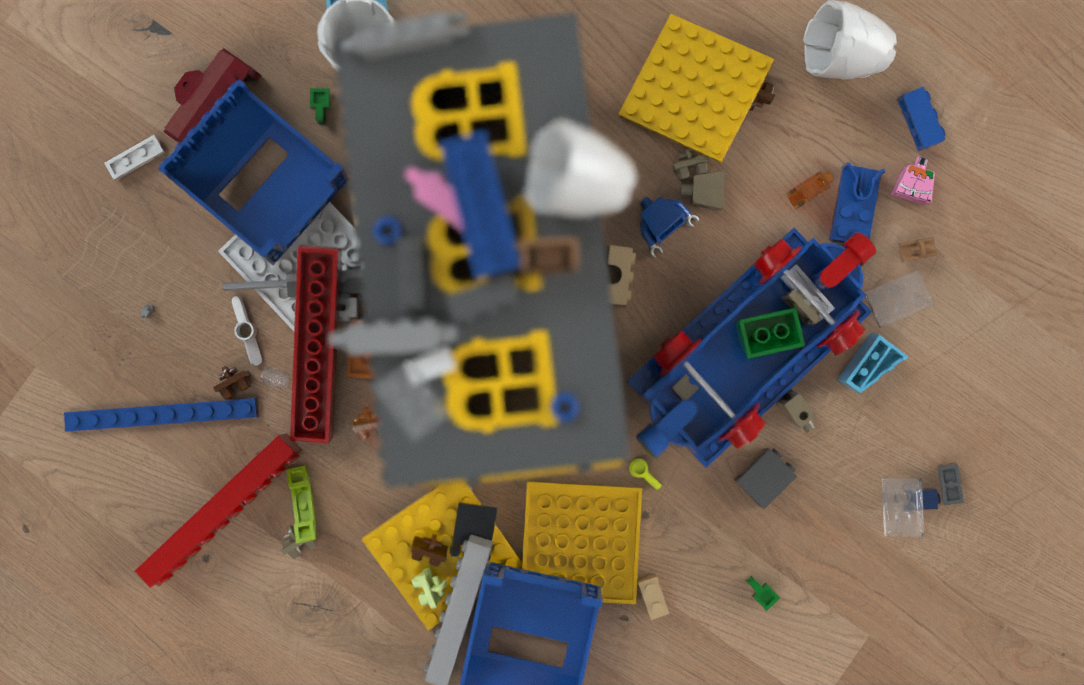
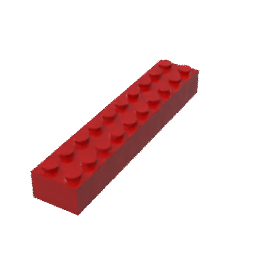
(313, 354)
(216, 512)

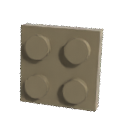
(806, 313)

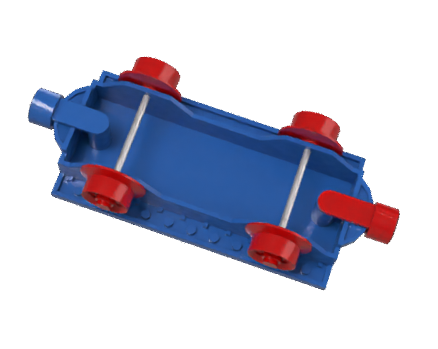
(739, 389)

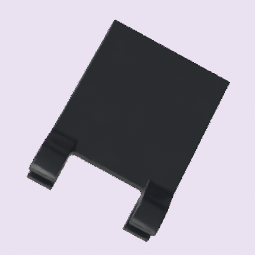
(475, 521)

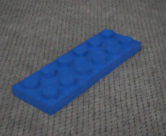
(480, 205)

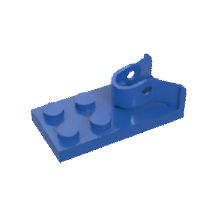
(855, 202)

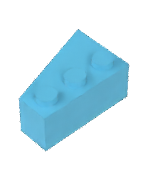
(870, 362)

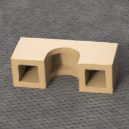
(621, 259)

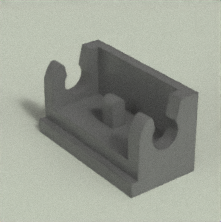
(950, 484)

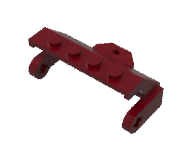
(200, 91)

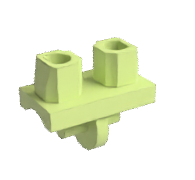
(432, 587)

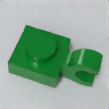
(320, 101)
(764, 594)

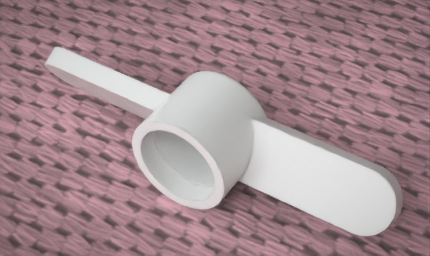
(249, 342)

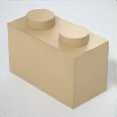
(653, 596)

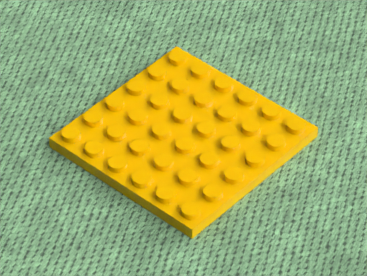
(696, 88)
(428, 515)
(585, 535)

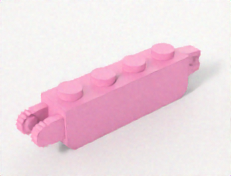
(435, 194)

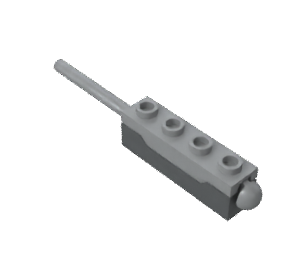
(348, 283)

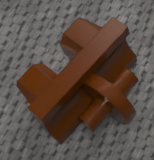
(764, 95)
(225, 387)
(430, 548)

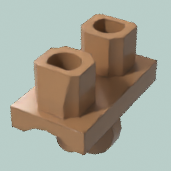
(917, 249)

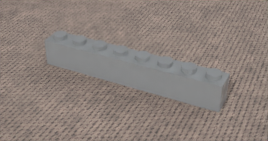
(458, 611)

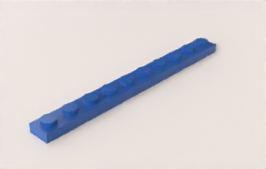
(160, 414)

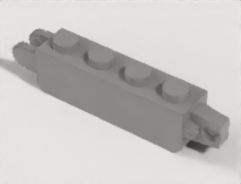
(406, 35)
(394, 338)

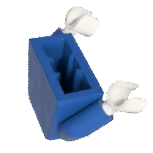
(662, 219)

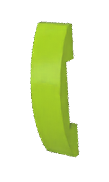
(302, 504)

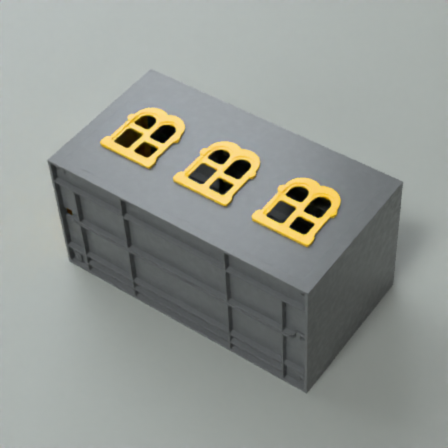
(557, 314)

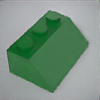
(770, 333)

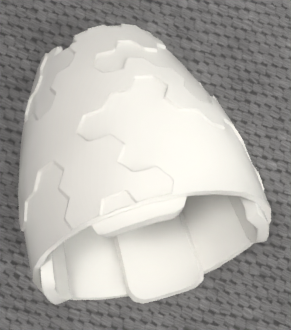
(344, 19)
(847, 42)
(577, 173)

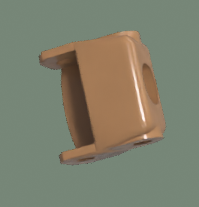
(549, 256)

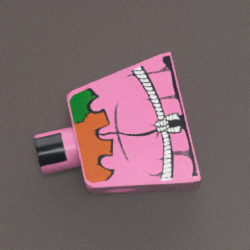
(915, 183)

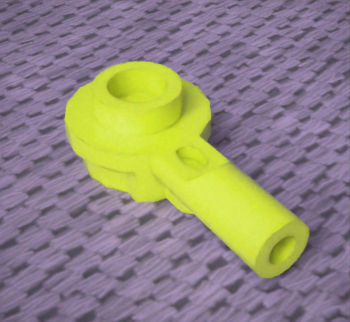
(639, 468)

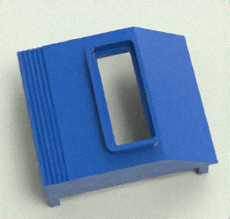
(224, 145)
(534, 606)

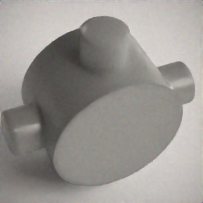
(147, 311)

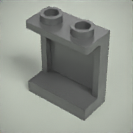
(766, 477)

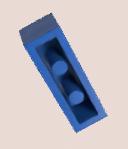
(921, 118)

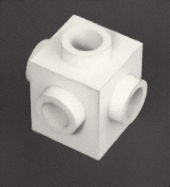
(352, 307)

